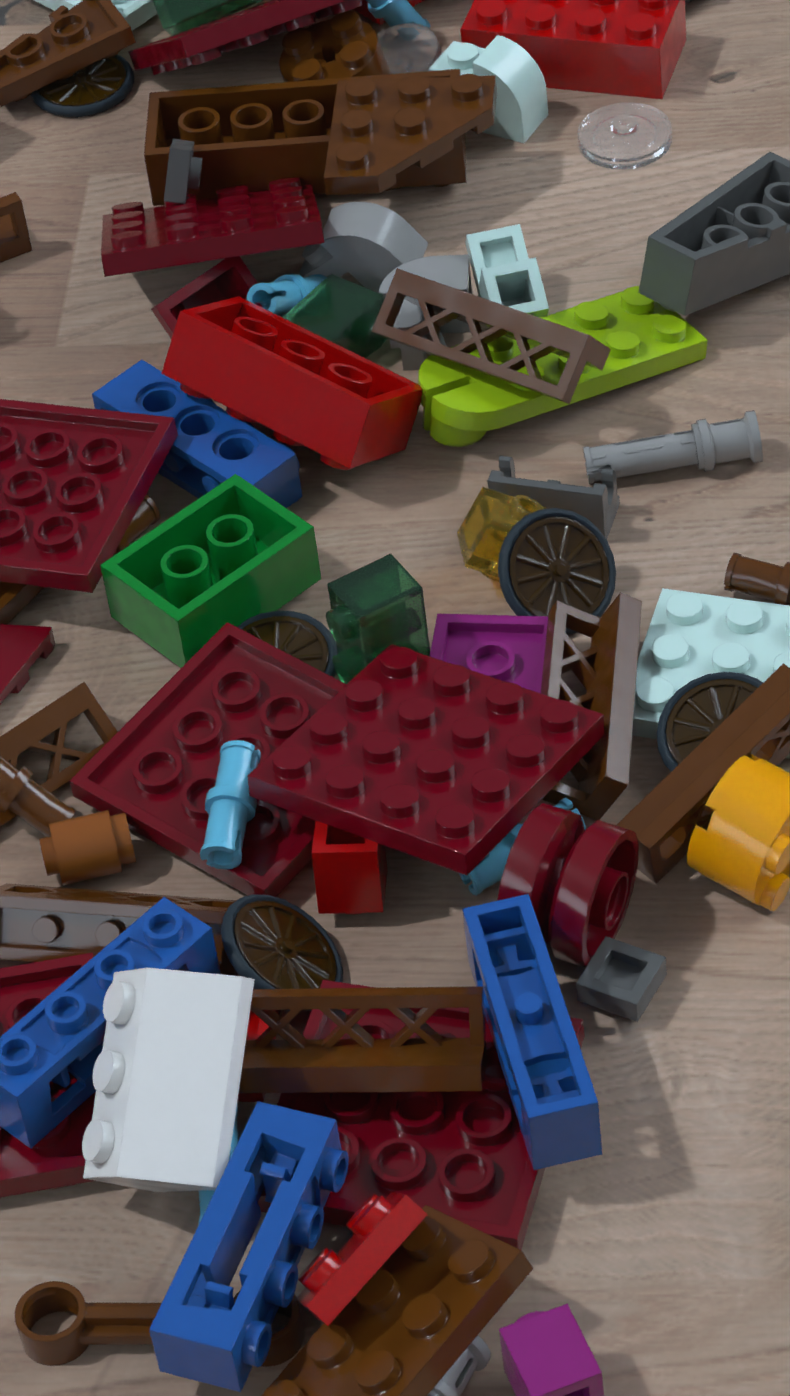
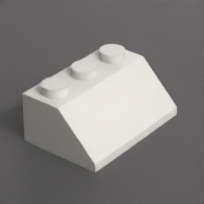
(167, 1079)

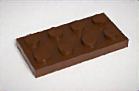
(410, 1315)

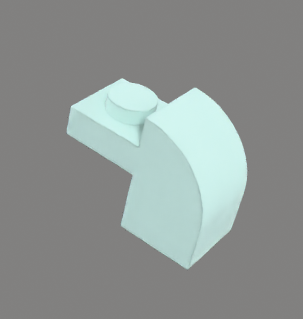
(519, 83)
(505, 271)

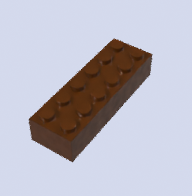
(267, 135)

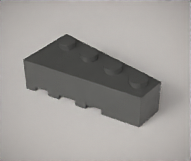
(723, 241)

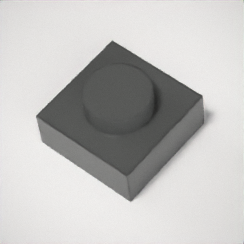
(182, 171)
(621, 978)

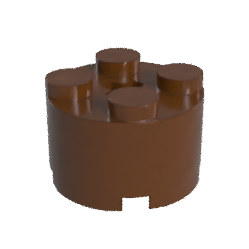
(332, 50)

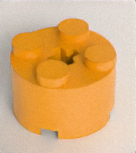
(747, 833)

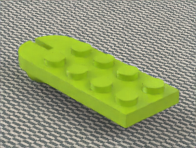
(642, 340)

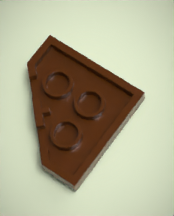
(400, 123)

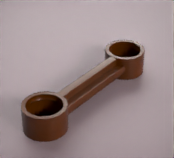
(116, 1325)

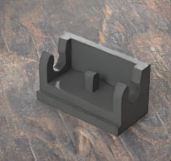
(595, 503)

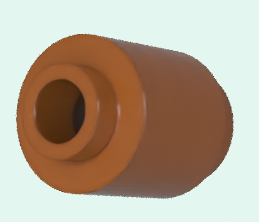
(87, 847)

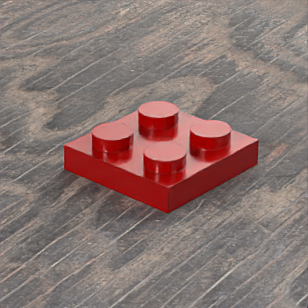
(378, 1231)

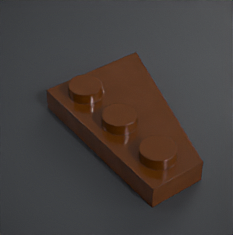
(71, 42)

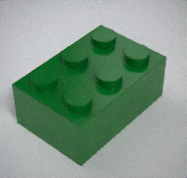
(210, 566)

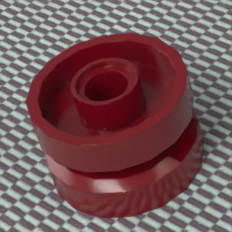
(573, 877)

